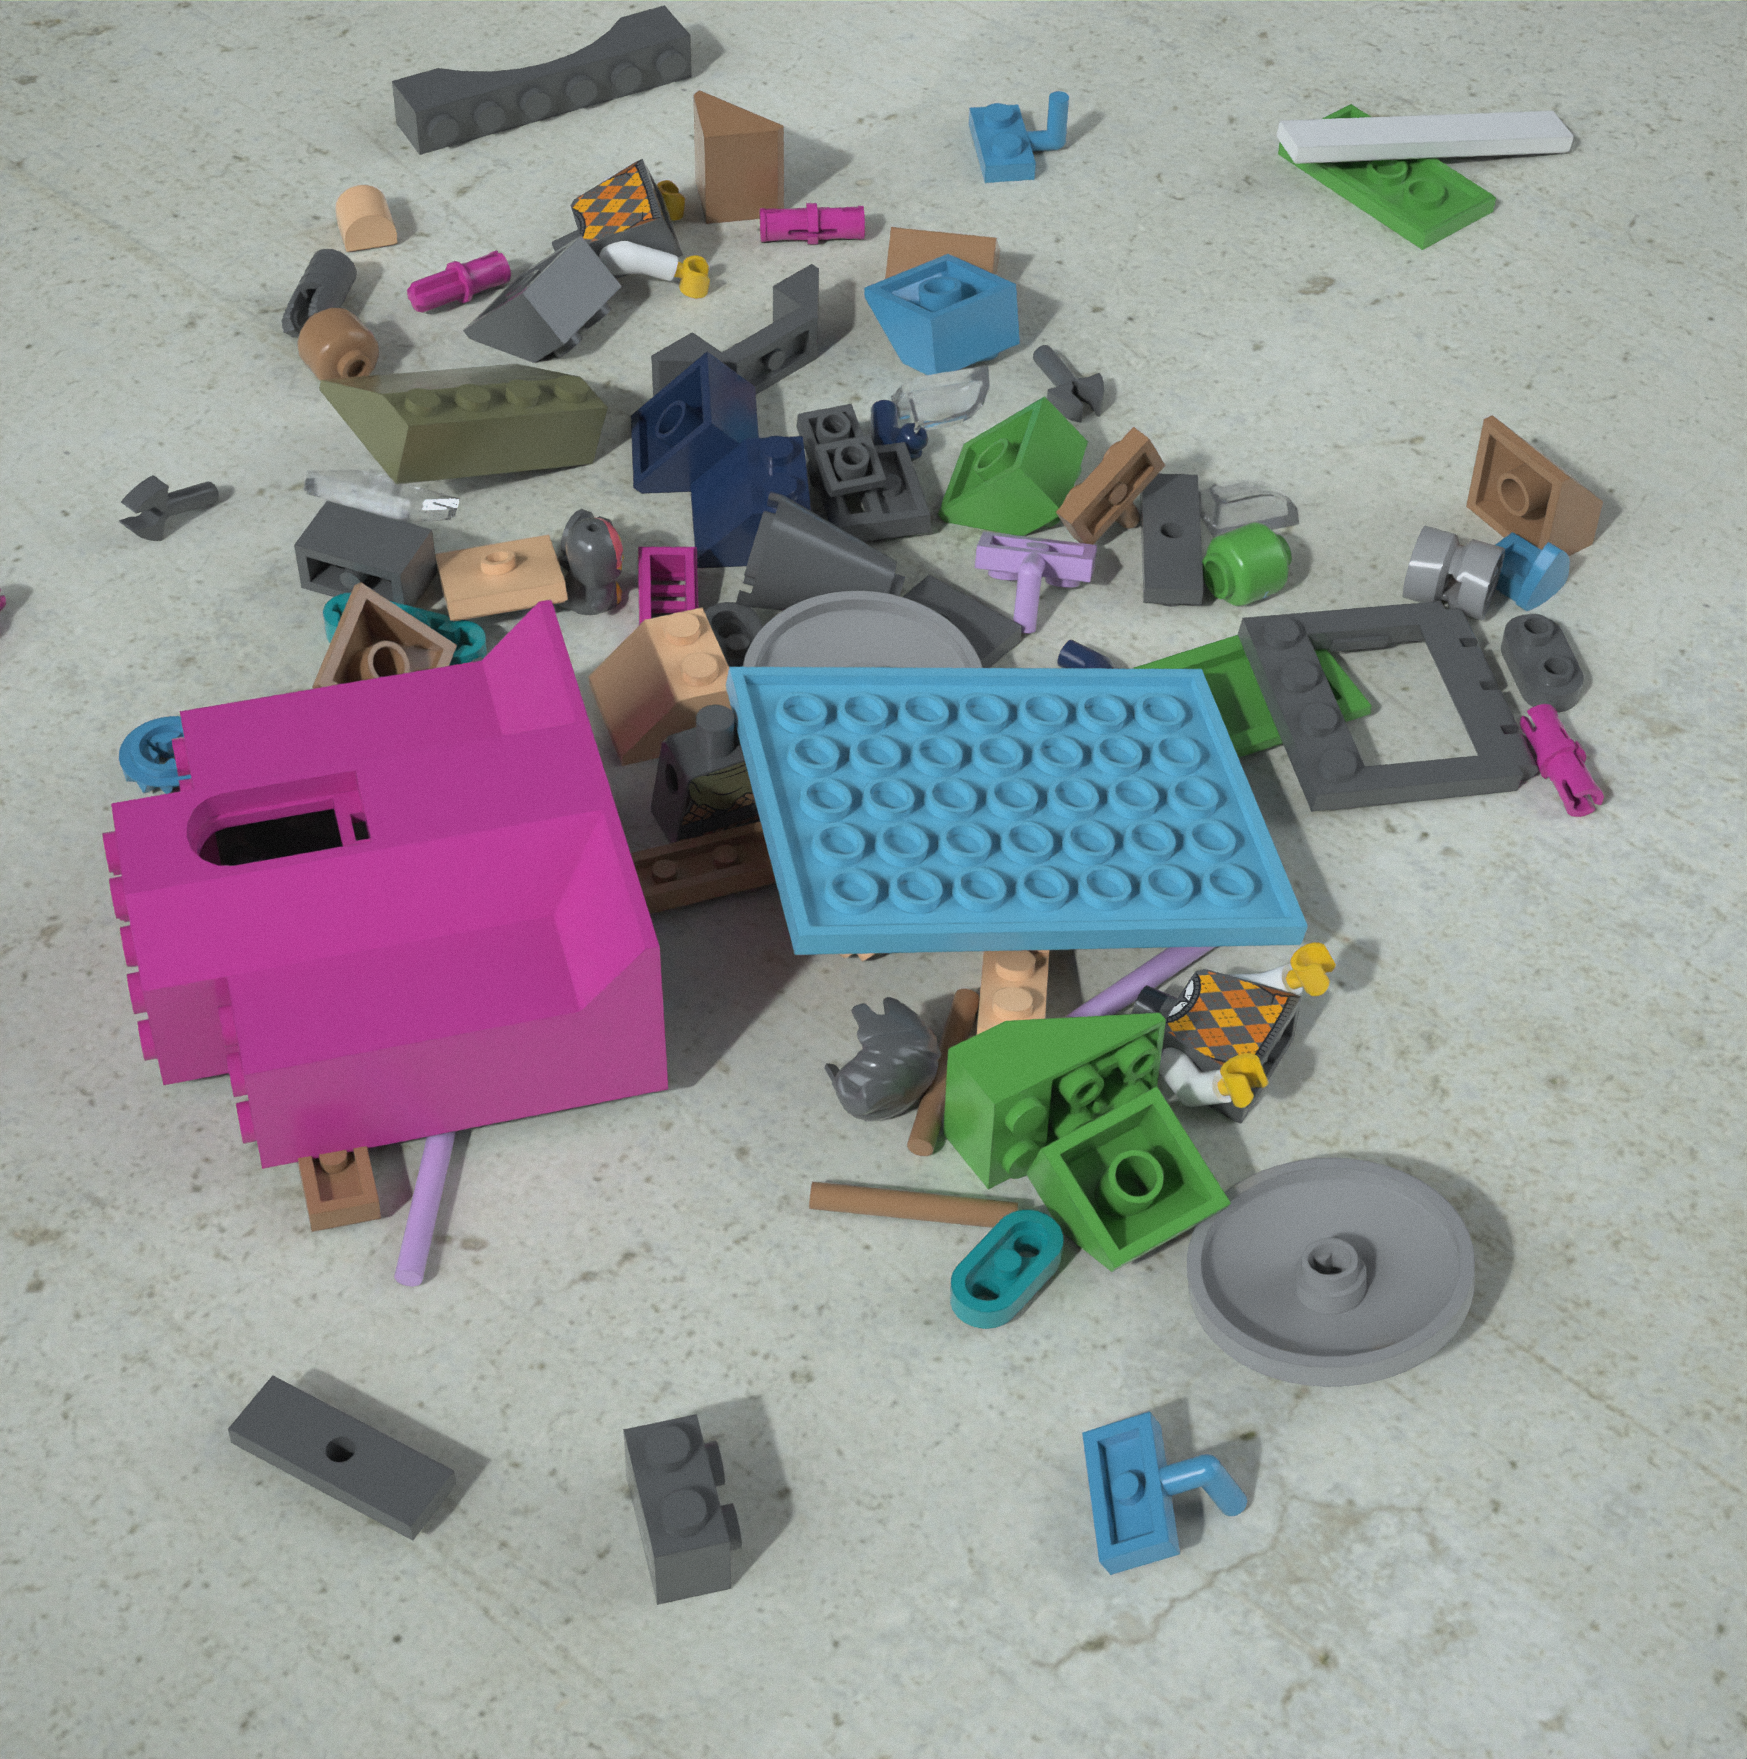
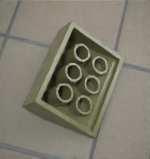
(470, 420)

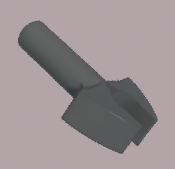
(1069, 388)
(157, 505)

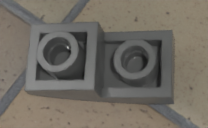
(839, 451)

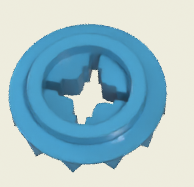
(144, 747)

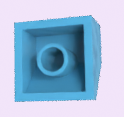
(946, 314)

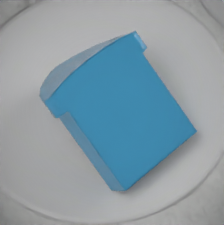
(1529, 573)

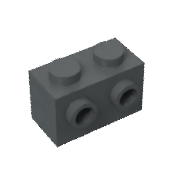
(364, 547)
(678, 1508)

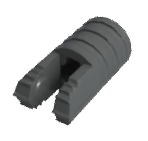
(320, 288)

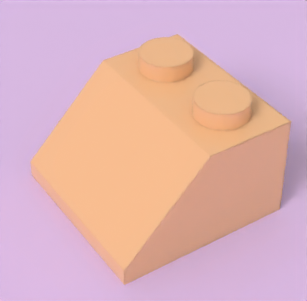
(659, 682)

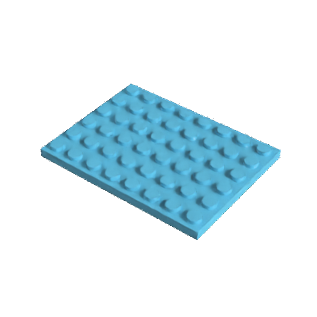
(1006, 810)

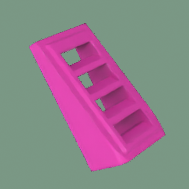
(666, 565)

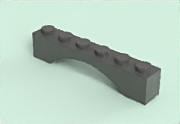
(460, 106)

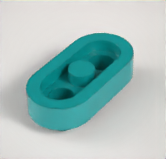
(1001, 1273)

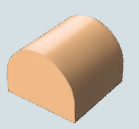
(364, 219)

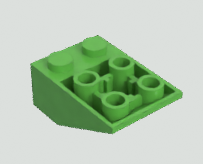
(1041, 1081)

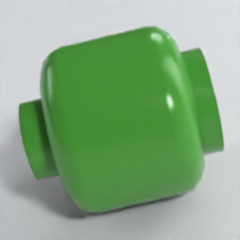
(1246, 564)

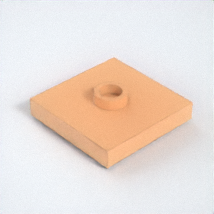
(500, 577)

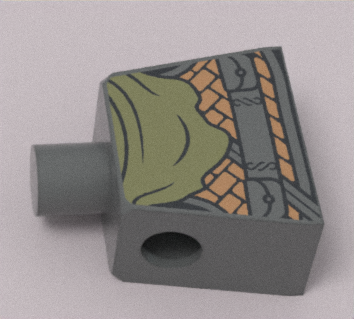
(703, 779)

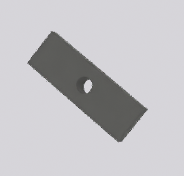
(1171, 541)
(314, 1438)

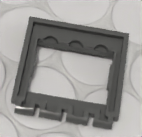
(1316, 731)

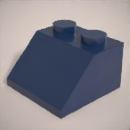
(691, 426)
(735, 493)

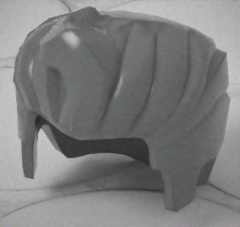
(891, 1068)

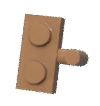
(1111, 489)

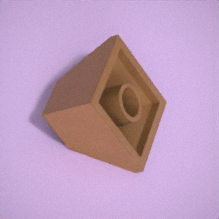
(1529, 494)

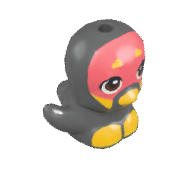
(593, 565)

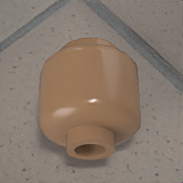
(337, 344)

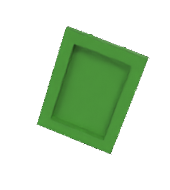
(1240, 696)

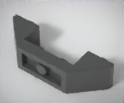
(768, 353)

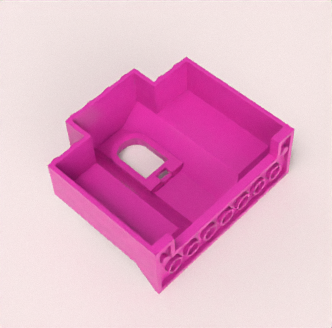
(414, 979)

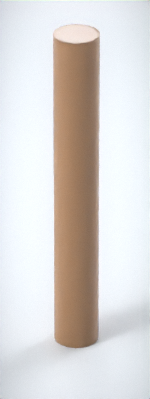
(932, 1104)
(908, 1204)

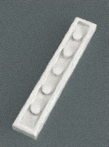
(1424, 136)

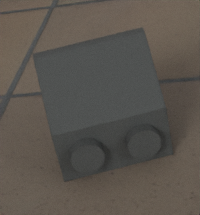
(548, 305)

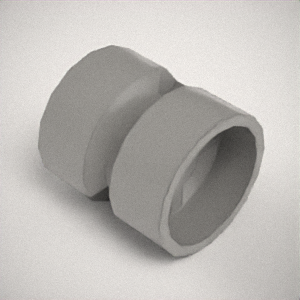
(1453, 572)

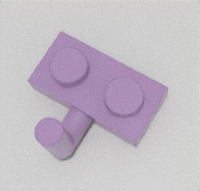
(1030, 560)

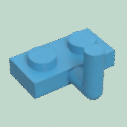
(1006, 146)
(1135, 1490)

